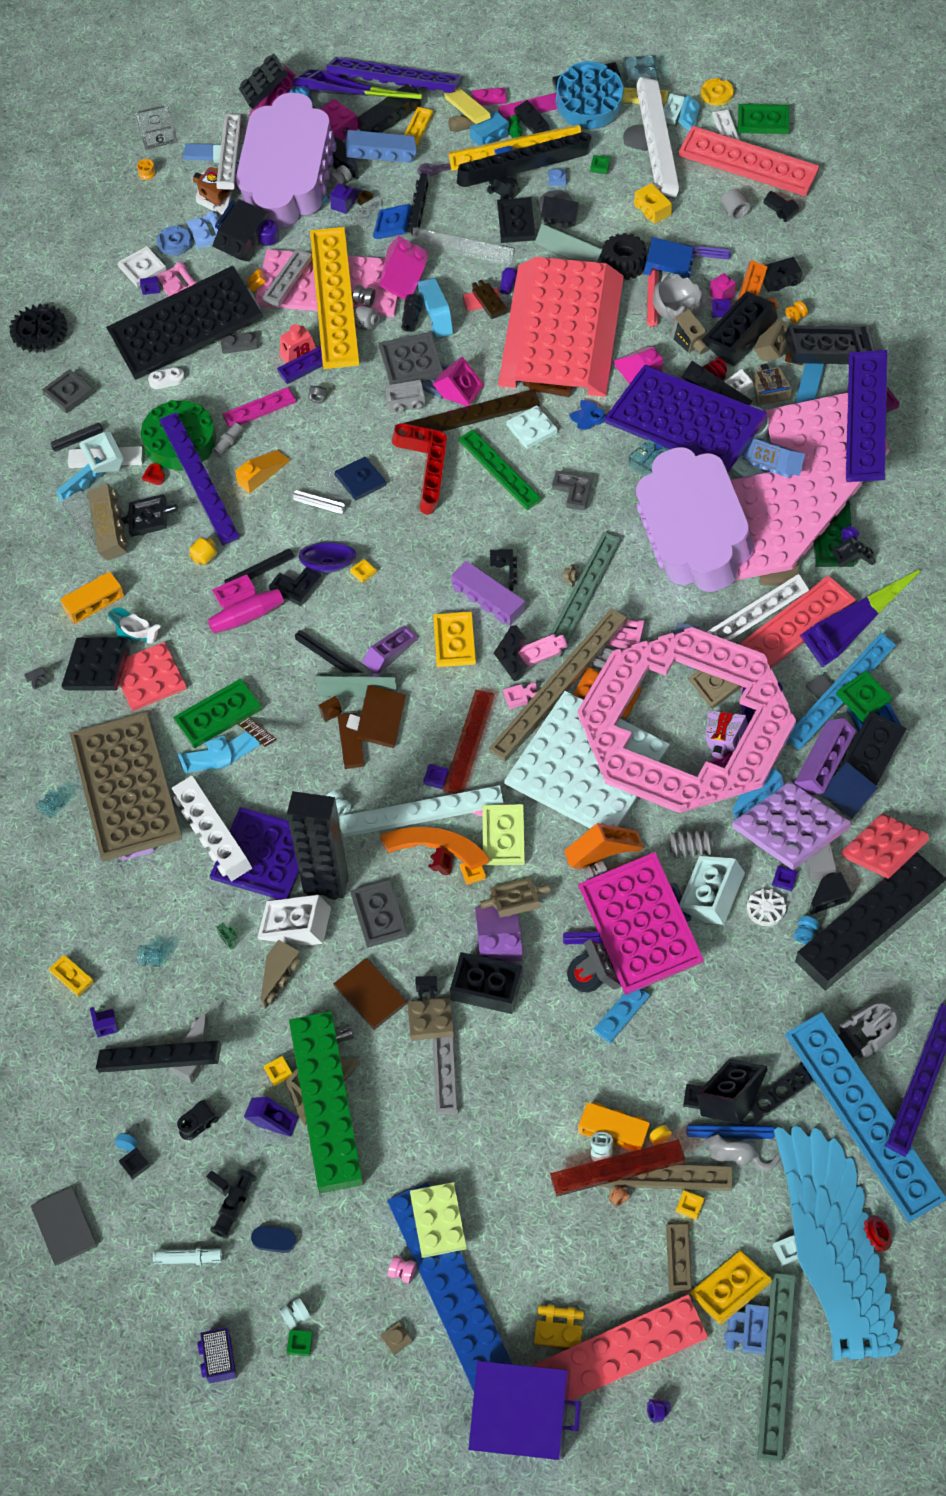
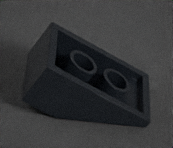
(241, 230)
(731, 1091)

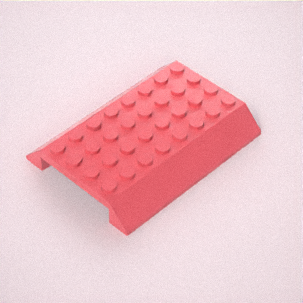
(562, 324)

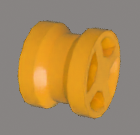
(146, 169)
(796, 311)

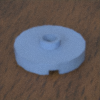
(174, 240)

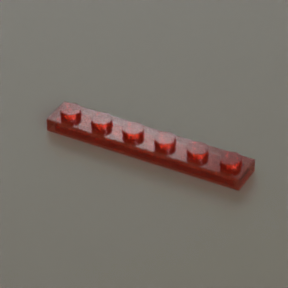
(469, 742)
(617, 1168)

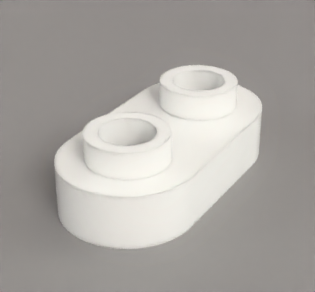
(166, 378)

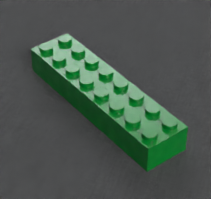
(325, 1102)

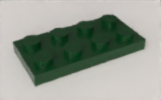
(831, 538)

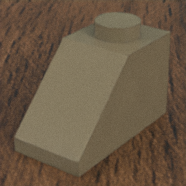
(772, 342)

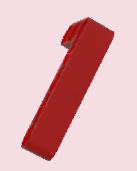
(434, 445)

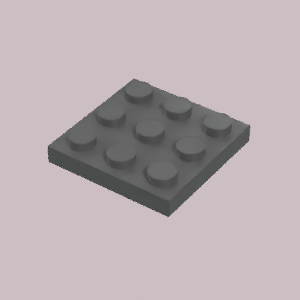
(410, 358)

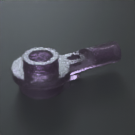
(431, 170)

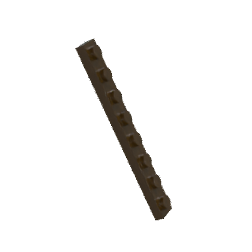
(479, 412)

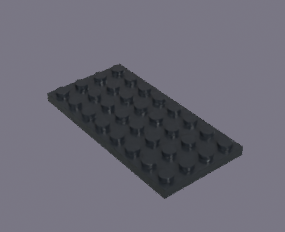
(184, 322)

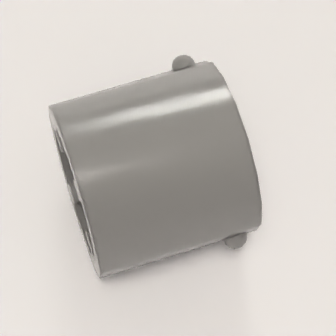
(735, 204)

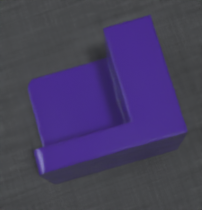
(104, 1022)

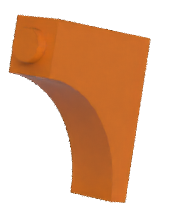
(601, 843)

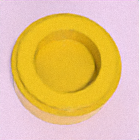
(660, 1135)

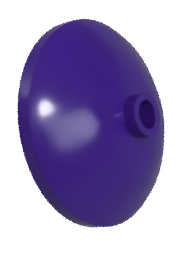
(327, 556)

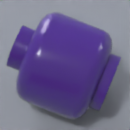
(269, 233)

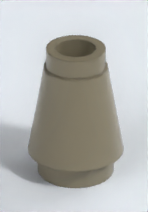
(459, 123)

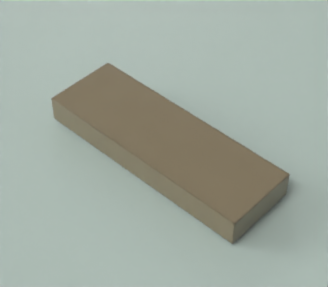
(678, 1257)

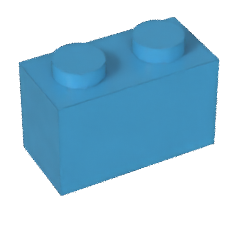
(489, 130)

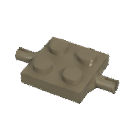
(515, 897)

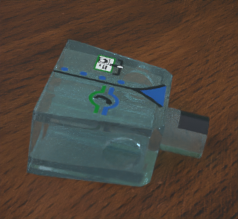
(643, 457)

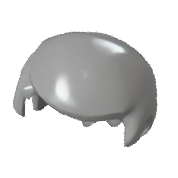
(676, 296)

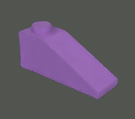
(389, 649)

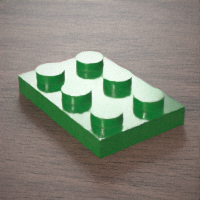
(763, 118)

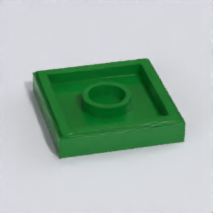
(864, 695)

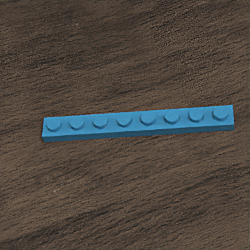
(829, 701)

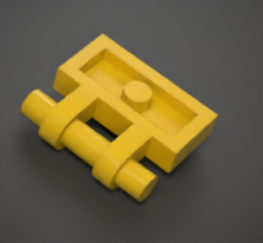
(558, 1334)

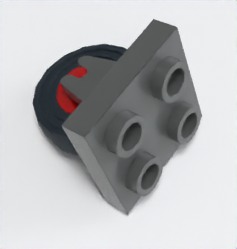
(592, 969)

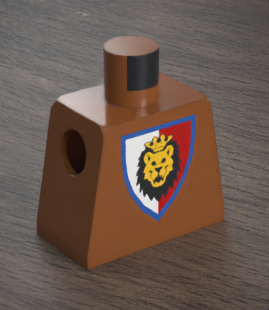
(208, 186)

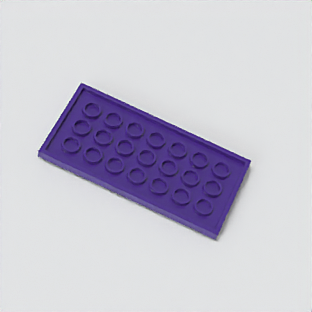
(685, 416)

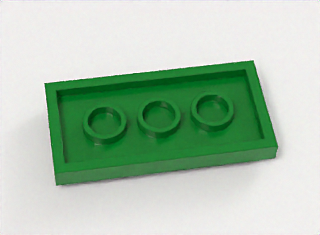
(217, 713)

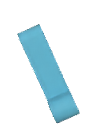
(436, 307)

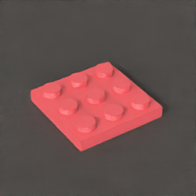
(150, 677)
(885, 845)

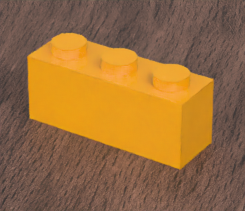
(92, 597)
(625, 1130)

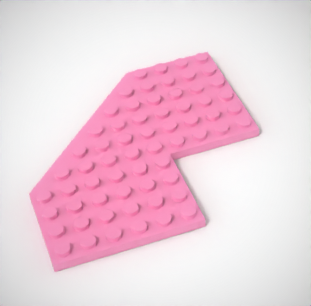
(793, 511)

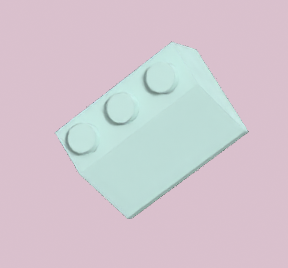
(712, 889)

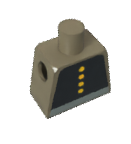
(689, 332)

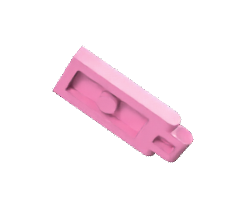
(543, 649)

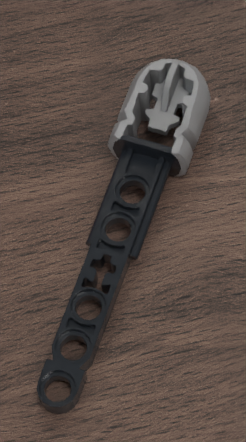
(884, 1018)

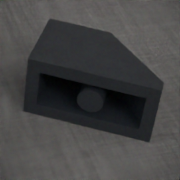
(830, 893)

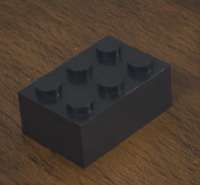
(486, 983)

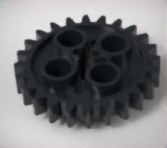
(51, 328)

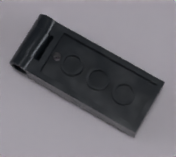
(827, 343)

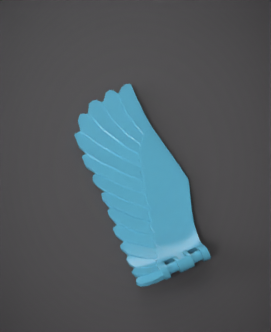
(835, 1246)

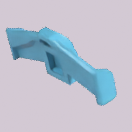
(219, 753)

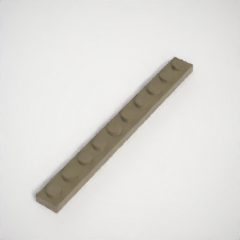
(558, 683)

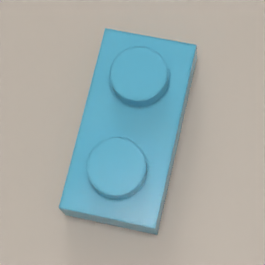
(689, 112)

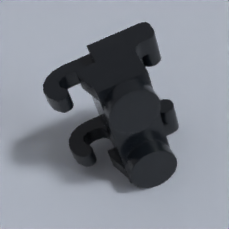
(505, 187)

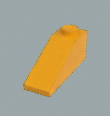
(259, 469)

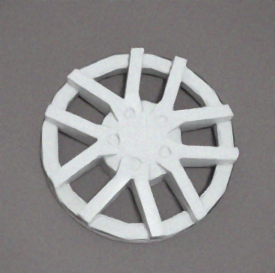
(766, 907)

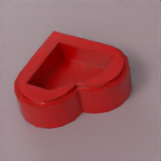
(154, 474)

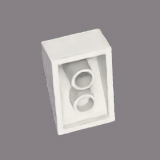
(295, 920)

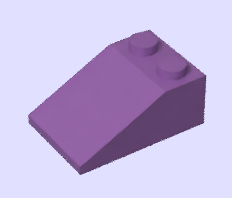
(498, 936)

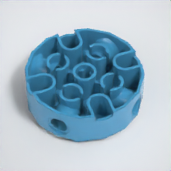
(589, 95)

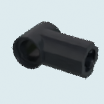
(782, 207)

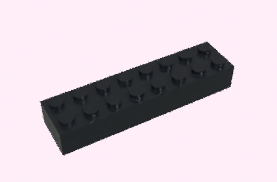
(318, 844)
(870, 921)

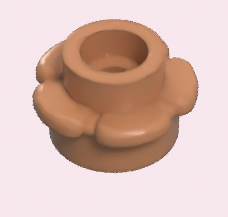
(618, 1195)

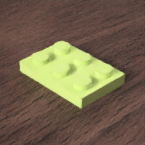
(503, 834)
(438, 1220)

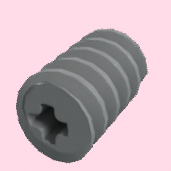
(691, 844)

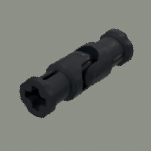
(236, 1197)

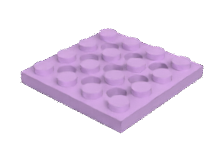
(792, 834)

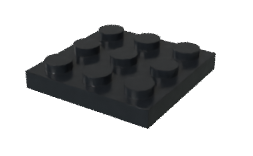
(263, 80)
(96, 664)

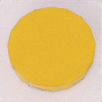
(719, 96)

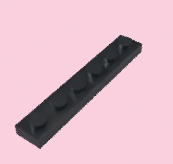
(158, 1056)

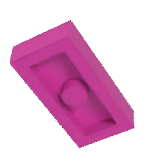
(489, 96)

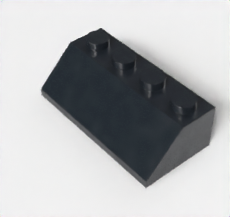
(741, 327)

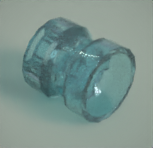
(49, 804)
(149, 956)

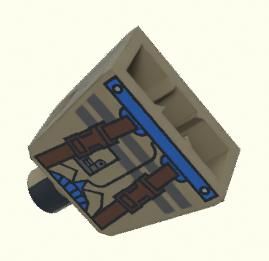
(771, 386)

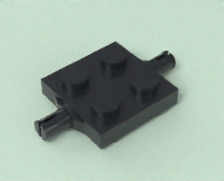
(148, 515)

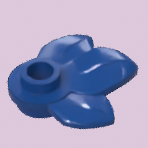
(587, 415)

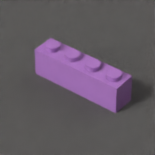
(488, 593)
(825, 756)

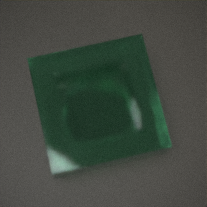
(227, 935)

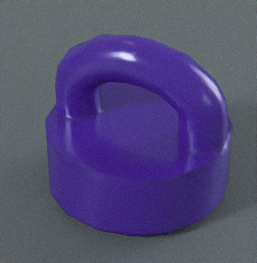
(656, 1410)

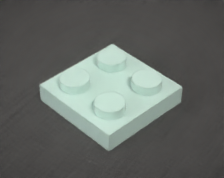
(531, 427)

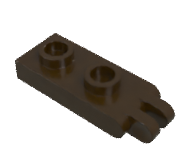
(488, 299)

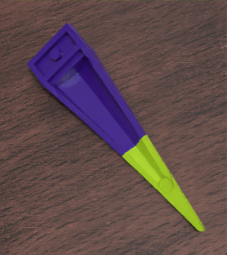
(325, 82)
(834, 634)

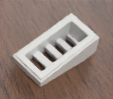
(740, 375)

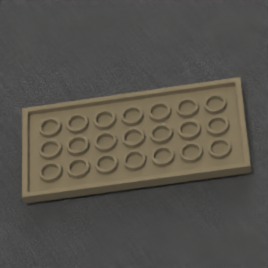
(125, 786)

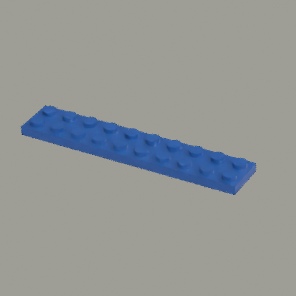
(453, 1296)

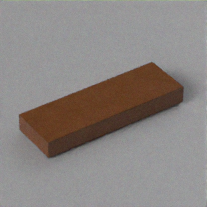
(350, 746)

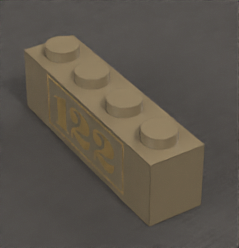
(107, 521)

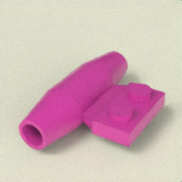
(241, 604)

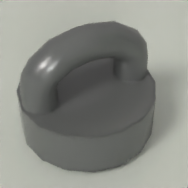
(317, 391)

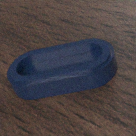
(273, 1239)

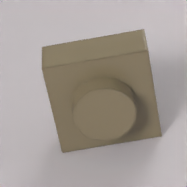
(396, 1338)

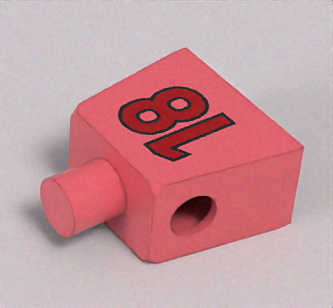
(295, 343)

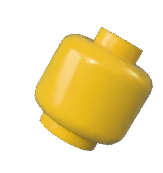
(203, 551)

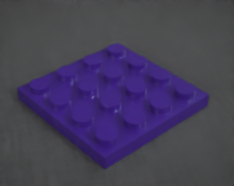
(270, 852)

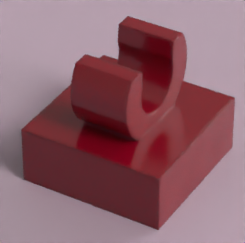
(442, 861)

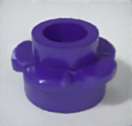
(850, 532)

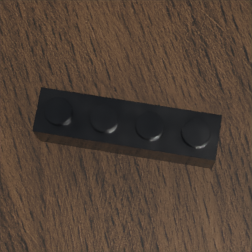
(388, 112)

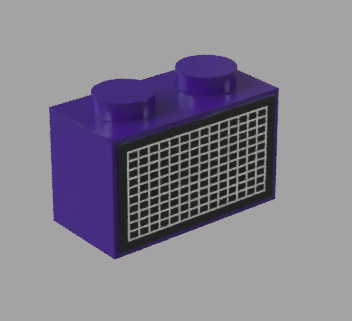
(217, 1355)

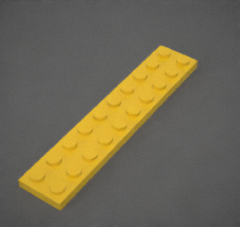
(334, 298)

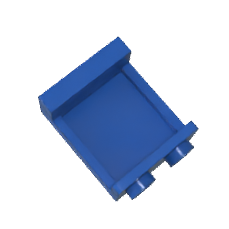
(669, 257)

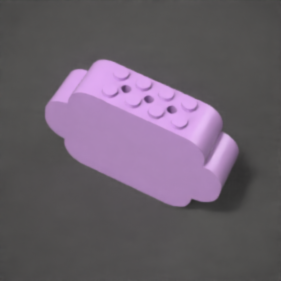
(286, 158)
(694, 519)

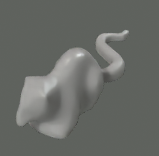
(737, 1153)

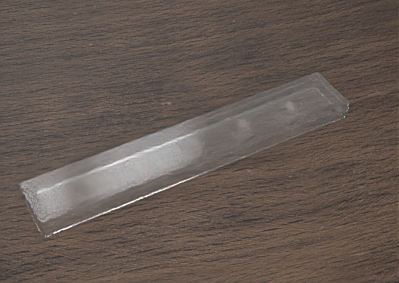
(463, 246)

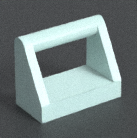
(109, 449)

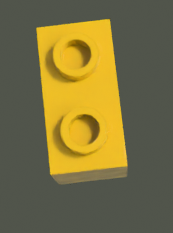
(652, 203)

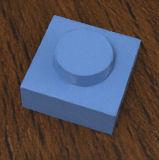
(557, 177)

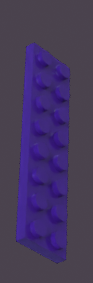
(391, 73)
(866, 416)

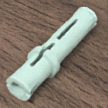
(183, 1256)

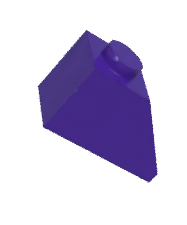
(343, 197)
(271, 1116)

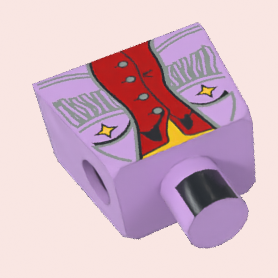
(724, 732)

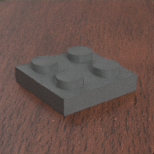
(67, 391)

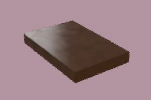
(380, 716)
(370, 993)

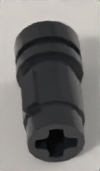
(411, 312)

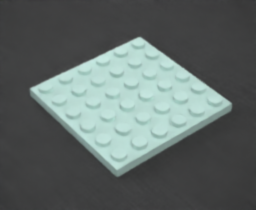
(564, 773)

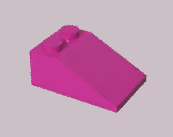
(402, 267)

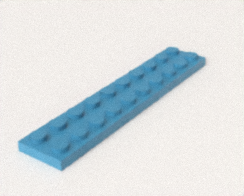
(864, 1116)

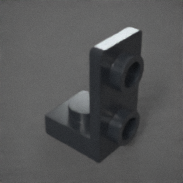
(851, 550)
(504, 557)

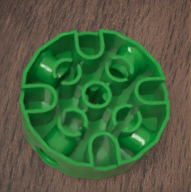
(196, 423)

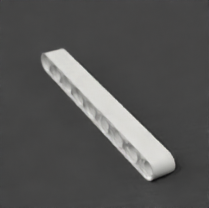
(657, 137)

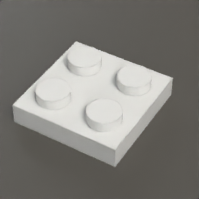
(141, 265)

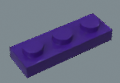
(301, 365)

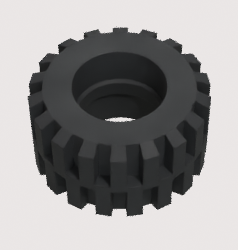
(627, 246)

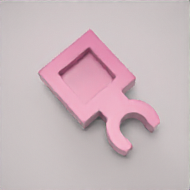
(517, 696)

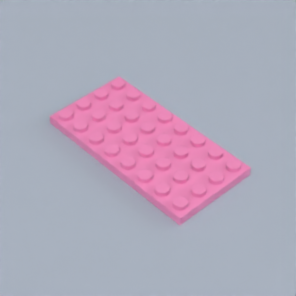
(302, 296)

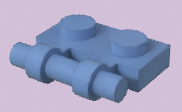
(754, 1331)

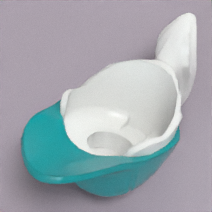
(132, 626)

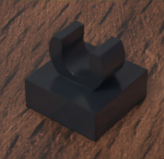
(35, 675)
(426, 984)

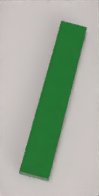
(500, 470)

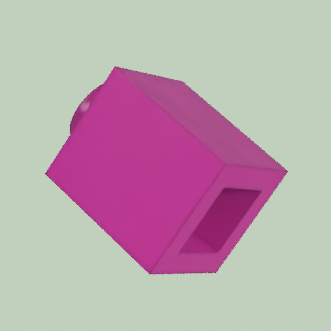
(722, 287)

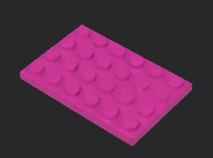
(640, 923)

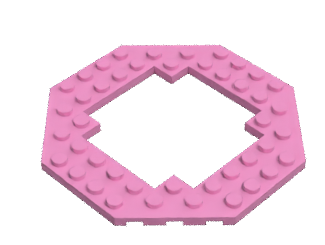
(662, 783)

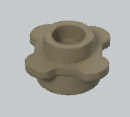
(570, 575)

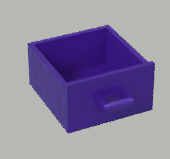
(521, 1410)

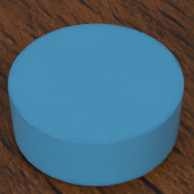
(126, 1142)

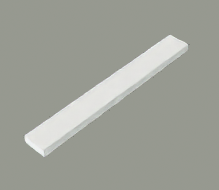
(229, 151)

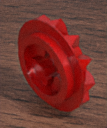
(881, 1238)

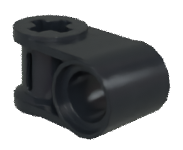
(198, 1119)

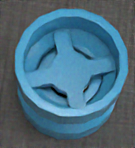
(806, 929)

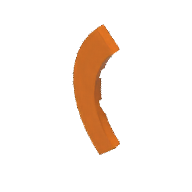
(460, 846)

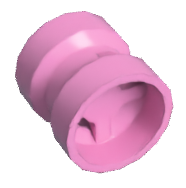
(402, 1269)

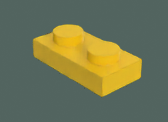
(71, 975)

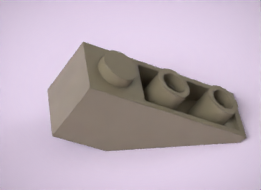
(278, 967)

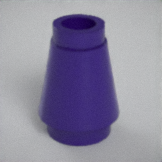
(508, 280)

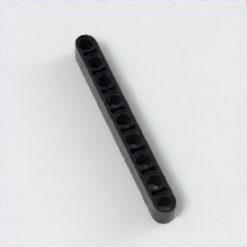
(523, 159)

